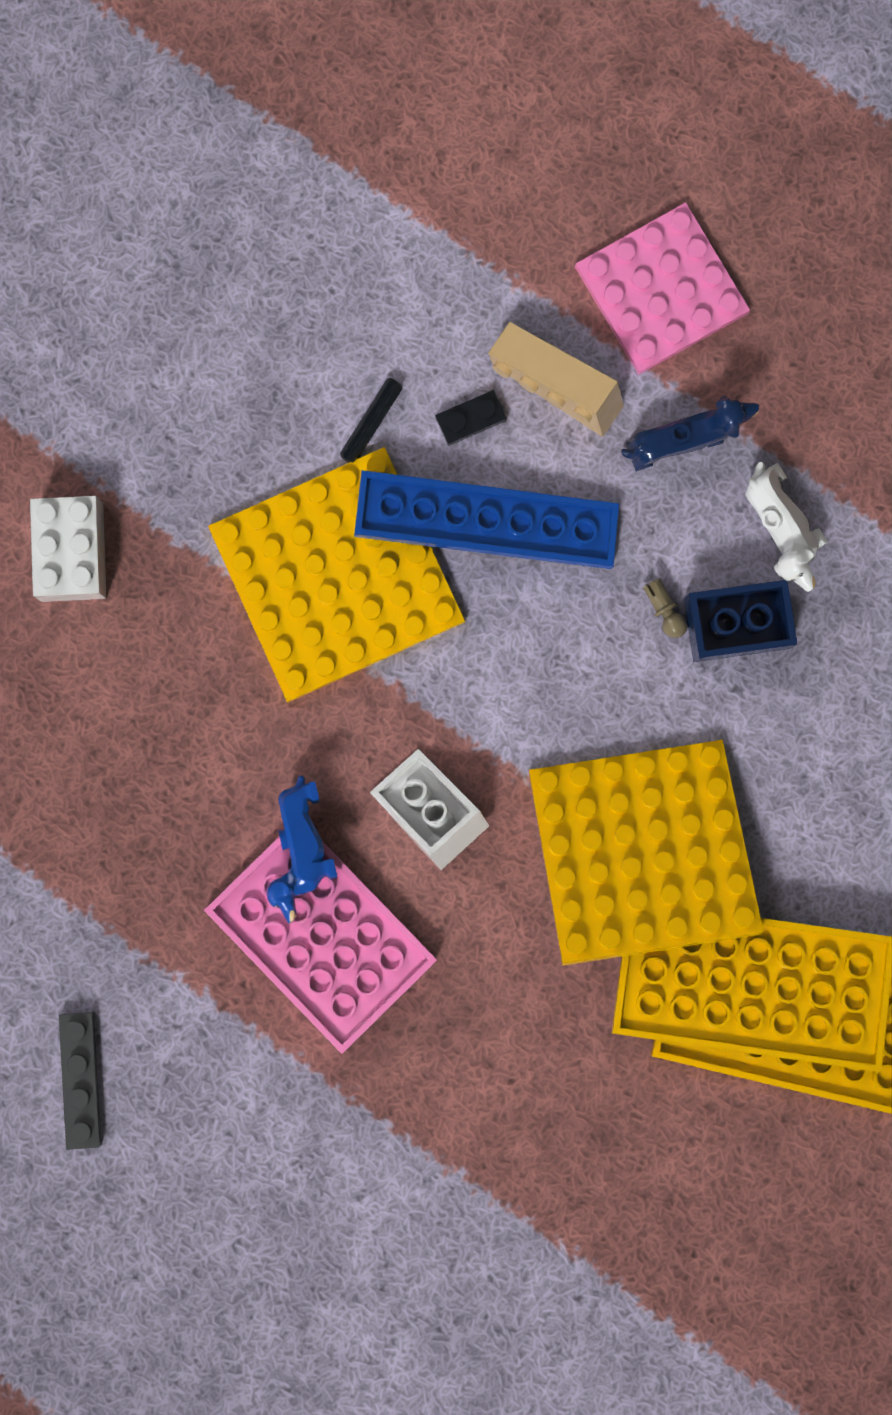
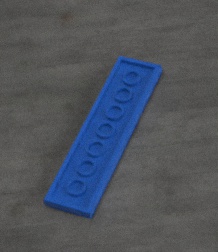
(486, 520)

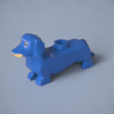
(304, 847)

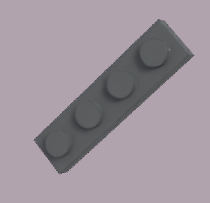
(80, 1080)

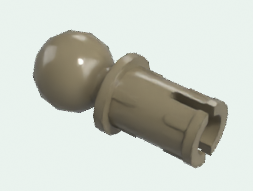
(674, 624)

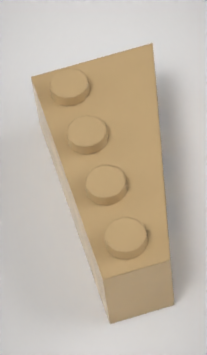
(558, 378)

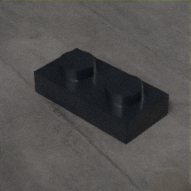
(470, 418)

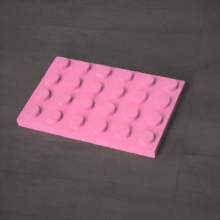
(337, 958)

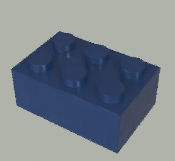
(740, 621)

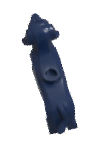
(689, 433)

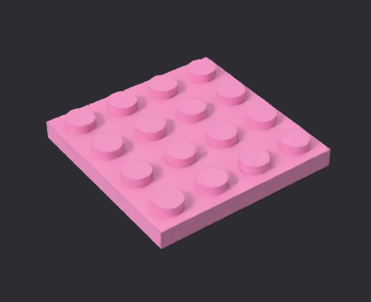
(662, 288)

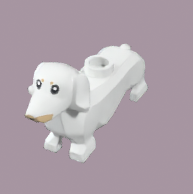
(785, 524)

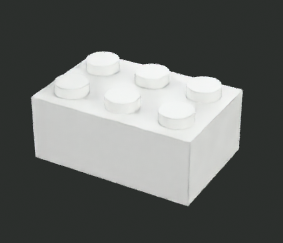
(68, 548)

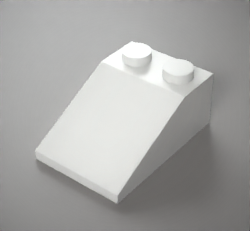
(430, 809)

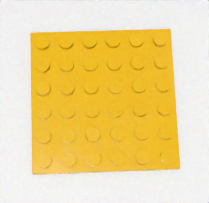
(321, 594)
(644, 852)

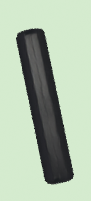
(371, 420)

